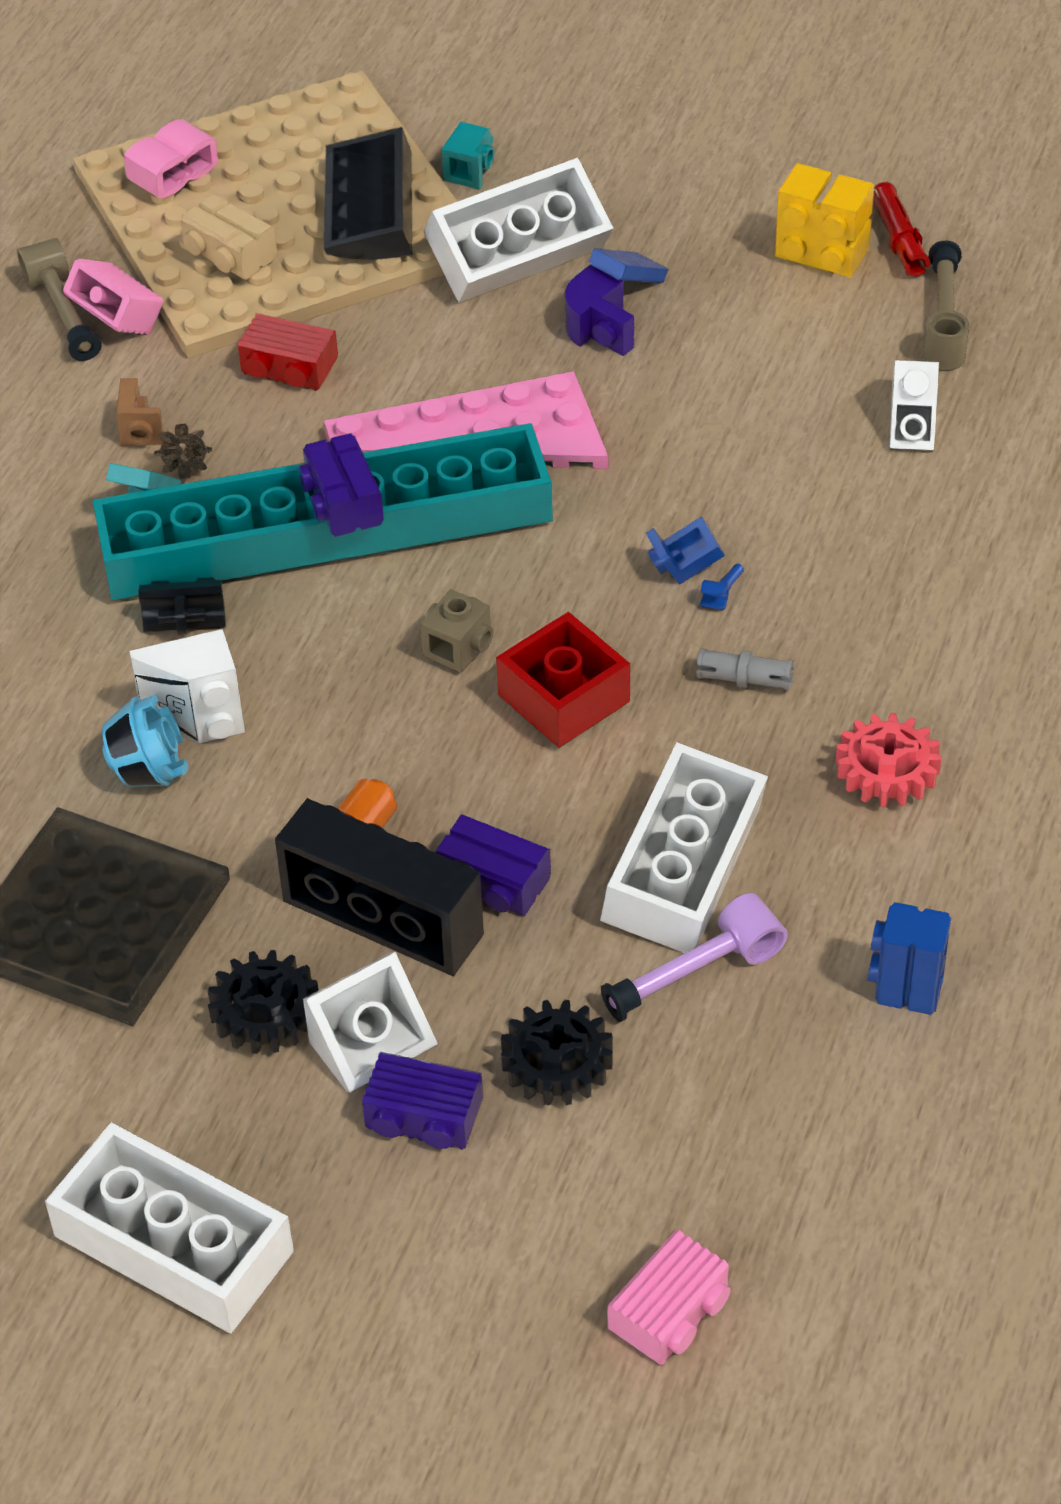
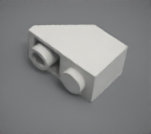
(913, 405)

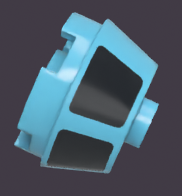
(143, 744)

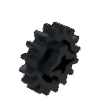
(262, 1001)
(557, 1052)

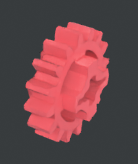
(888, 759)

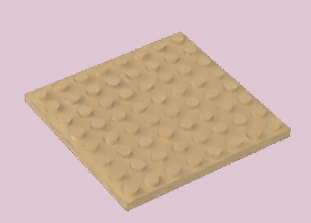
(276, 171)

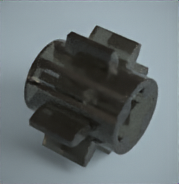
(194, 451)

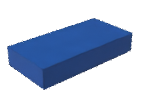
(628, 266)

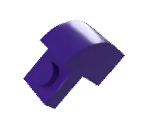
(597, 311)

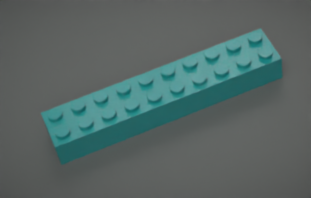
(268, 523)

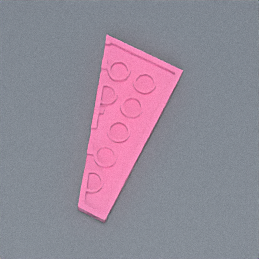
(549, 403)

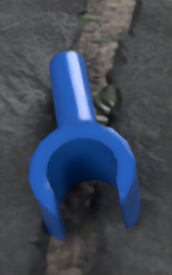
(716, 593)

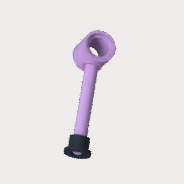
(746, 929)

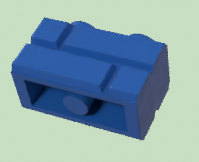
(910, 957)

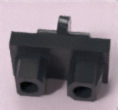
(182, 605)

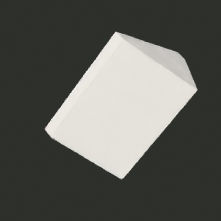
(365, 1016)

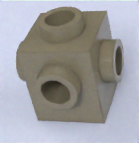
(456, 630)

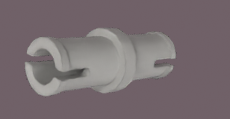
(745, 669)

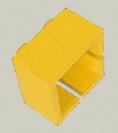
(826, 234)

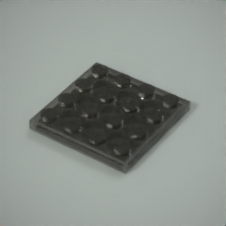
(101, 914)

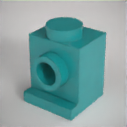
(467, 155)

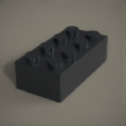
(380, 886)

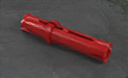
(903, 237)

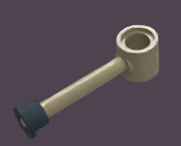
(47, 265)
(946, 329)

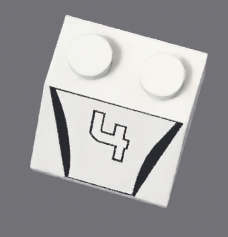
(195, 682)

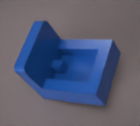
(685, 551)

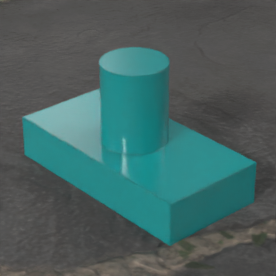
(138, 479)

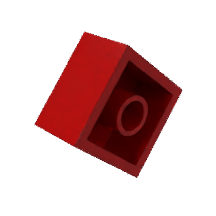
(563, 679)

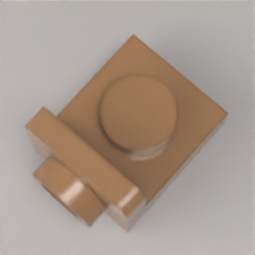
(136, 420)

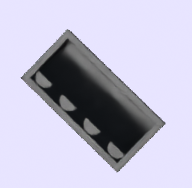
(369, 197)

